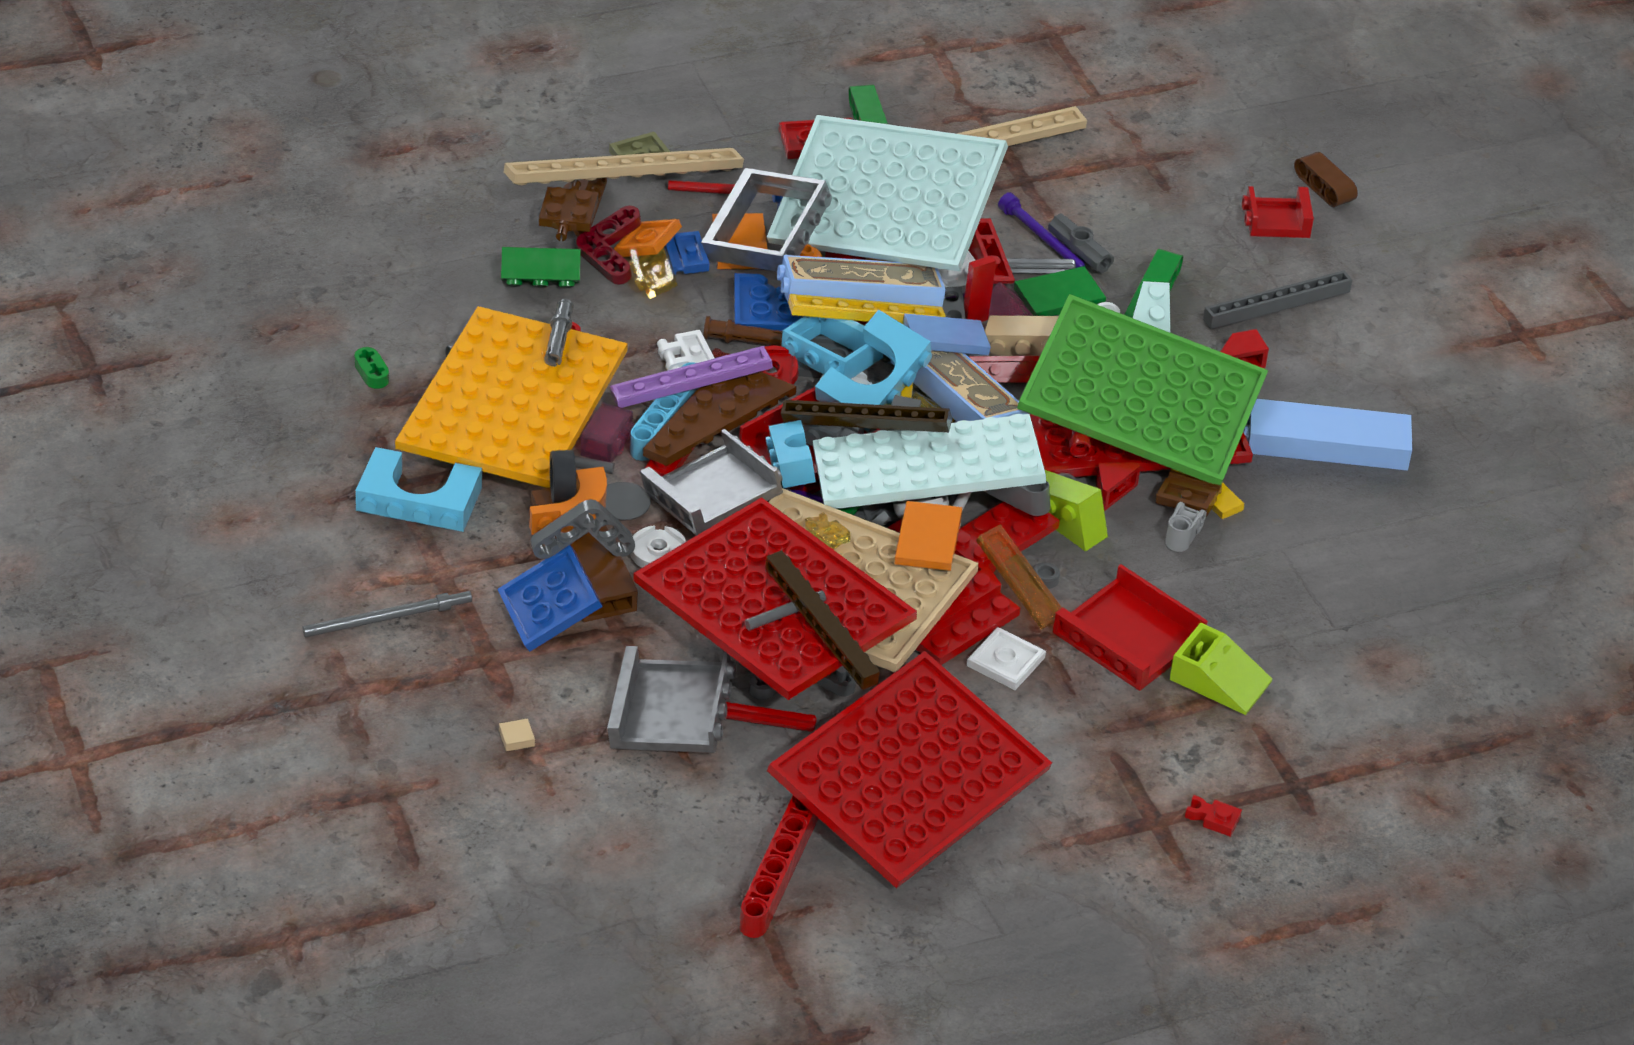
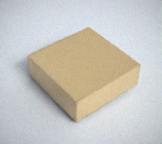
(516, 734)

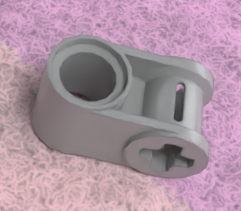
(1183, 527)

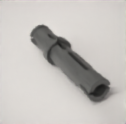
(560, 325)

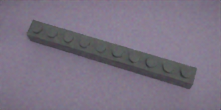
(1277, 299)

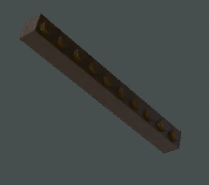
(867, 416)
(822, 620)

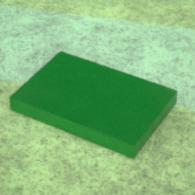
(1048, 293)

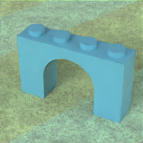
(896, 341)
(444, 508)

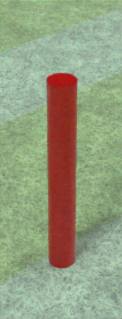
(700, 187)

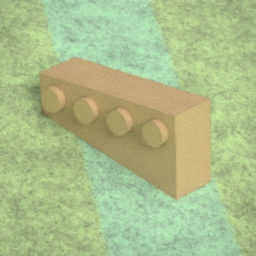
(1019, 334)

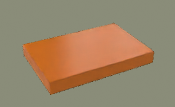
(748, 233)
(928, 535)

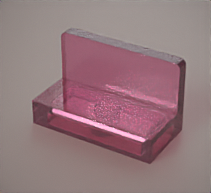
(1006, 303)

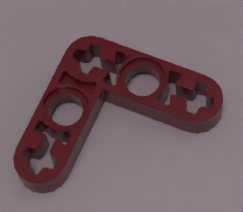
(623, 222)

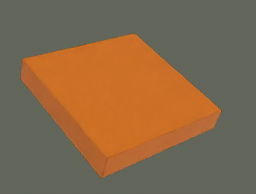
(648, 237)

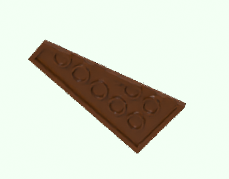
(714, 409)

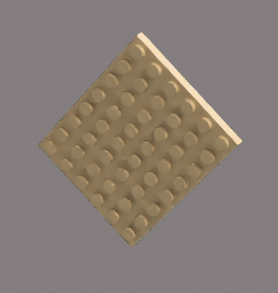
(874, 552)

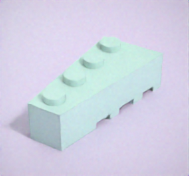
(1154, 305)

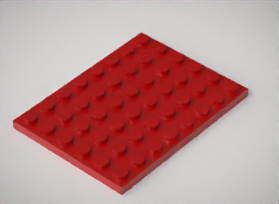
(723, 581)
(909, 768)

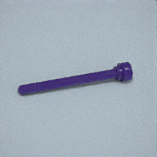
(1011, 205)

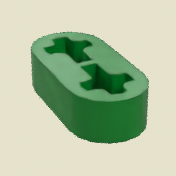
(369, 362)

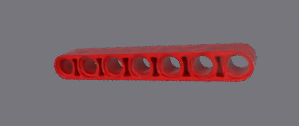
(776, 869)

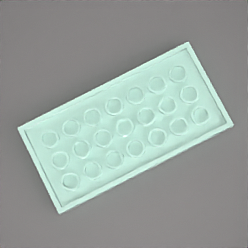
(928, 464)

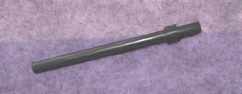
(441, 602)

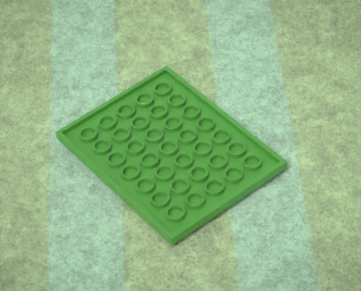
(1143, 390)

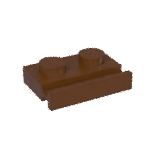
(1189, 490)

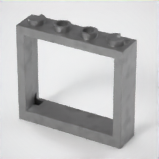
(748, 185)

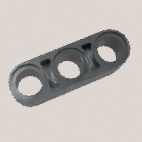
(1028, 498)

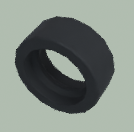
(562, 475)

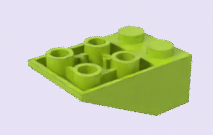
(1219, 670)

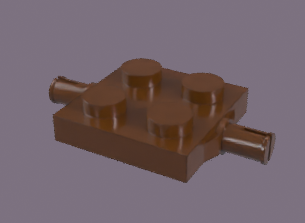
(568, 209)

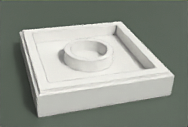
(1006, 658)

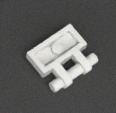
(688, 344)

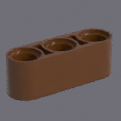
(1325, 179)

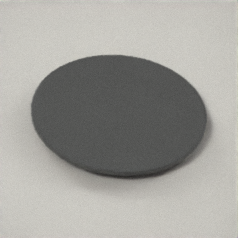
(627, 500)

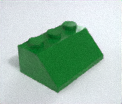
(540, 266)

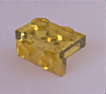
(653, 272)

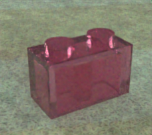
(607, 433)

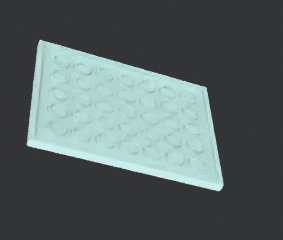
(894, 191)

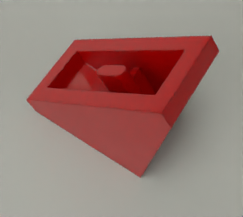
(1116, 481)

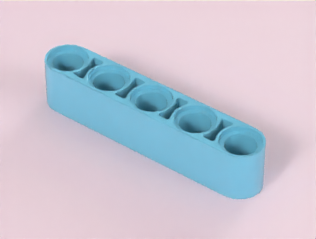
(655, 418)

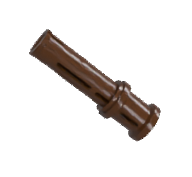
(730, 331)

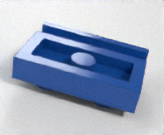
(687, 253)

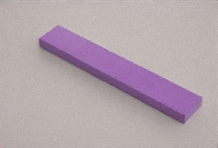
(691, 377)

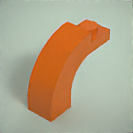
(590, 484)

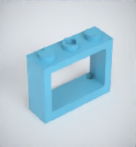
(845, 332)

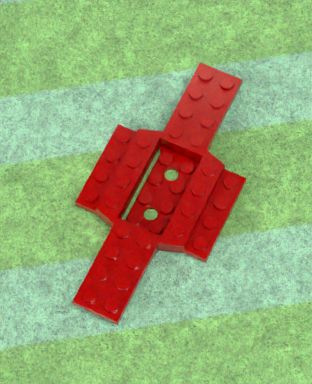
(981, 604)

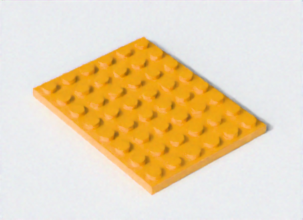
(503, 404)

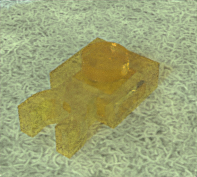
(830, 533)

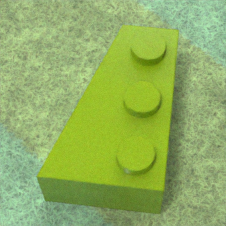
(1078, 509)

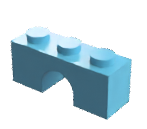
(790, 453)

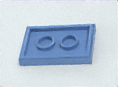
(950, 333)

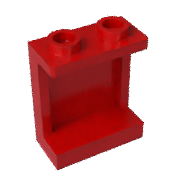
(1278, 215)

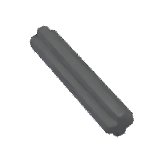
(1039, 266)

